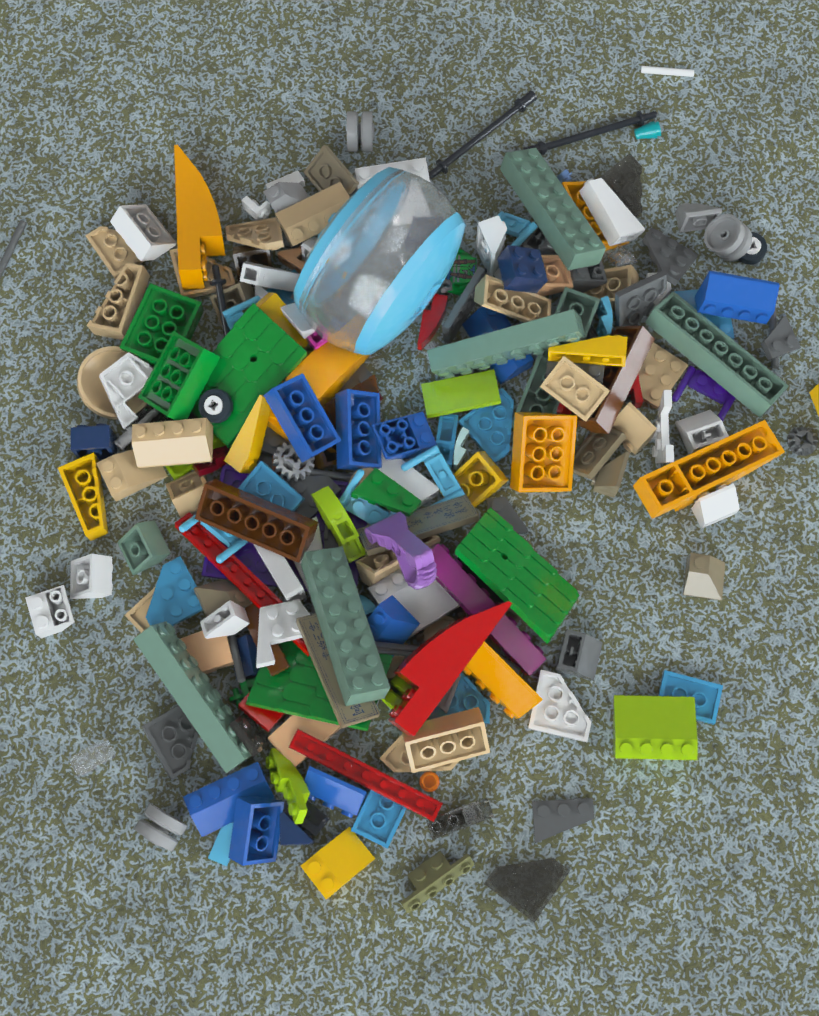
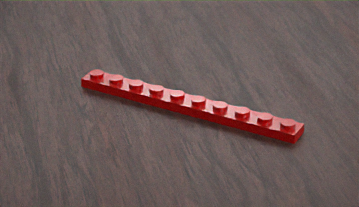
(232, 568)

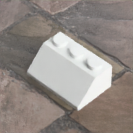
(142, 231)
(490, 242)

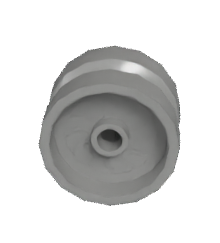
(360, 131)
(728, 237)
(159, 830)

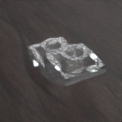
(91, 757)

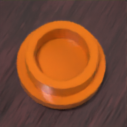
(429, 781)

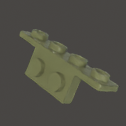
(433, 877)

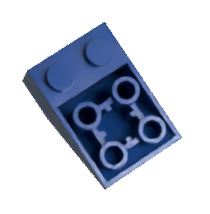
(404, 436)

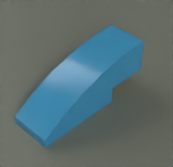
(446, 436)

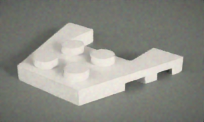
(123, 382)
(663, 450)
(276, 626)

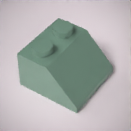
(143, 546)

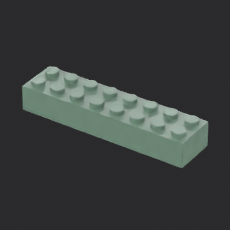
(552, 209)
(506, 344)
(716, 354)
(535, 398)
(344, 626)
(193, 693)

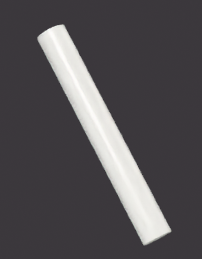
(667, 71)

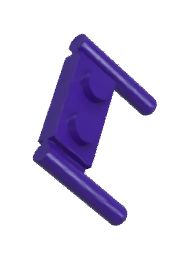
(707, 386)

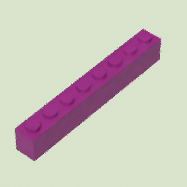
(472, 599)

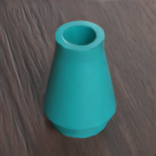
(648, 131)

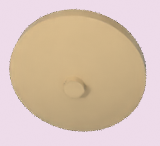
(91, 388)

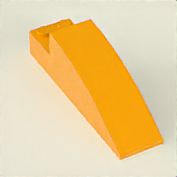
(197, 223)
(326, 373)
(706, 469)

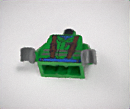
(460, 273)

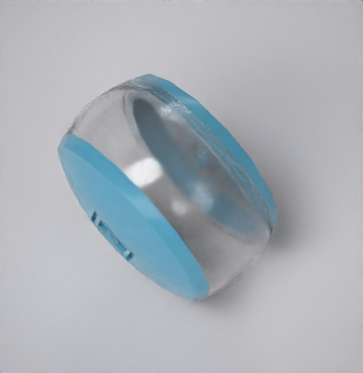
(379, 261)

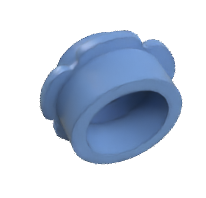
(564, 176)

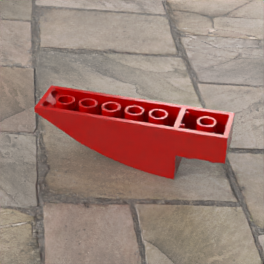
(438, 664)

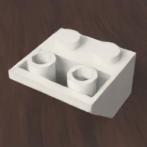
(701, 430)
(716, 505)
(50, 611)

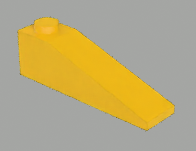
(598, 351)
(249, 442)

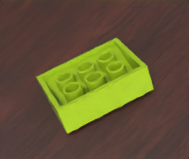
(654, 727)

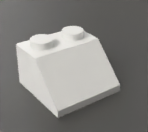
(91, 577)

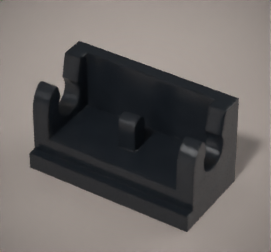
(314, 819)

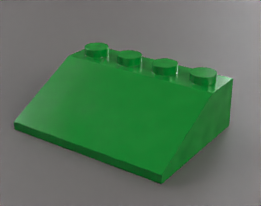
(155, 321)
(178, 377)

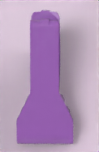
(411, 553)

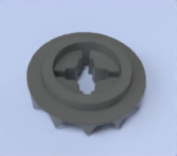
(794, 442)

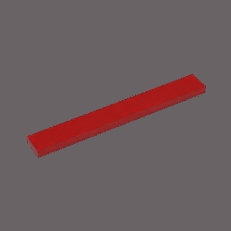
(365, 775)

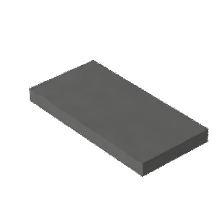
(462, 308)

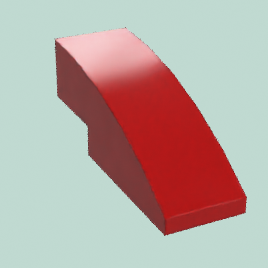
(432, 320)

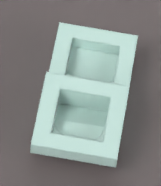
(459, 451)

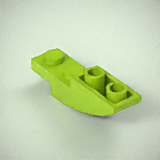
(339, 523)
(290, 782)

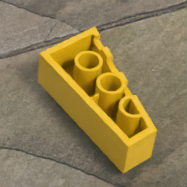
(86, 494)

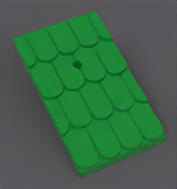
(251, 363)
(516, 574)
(298, 689)

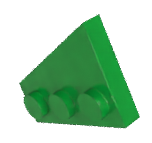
(386, 492)

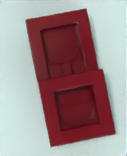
(218, 457)

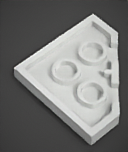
(559, 710)

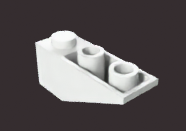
(268, 276)

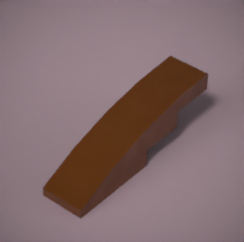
(281, 661)

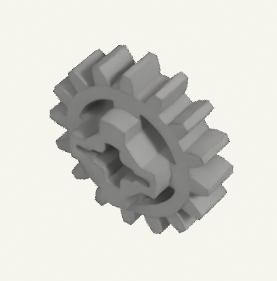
(290, 463)

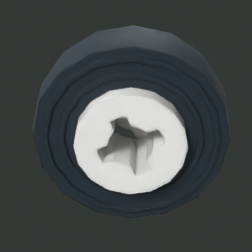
(757, 250)
(221, 410)

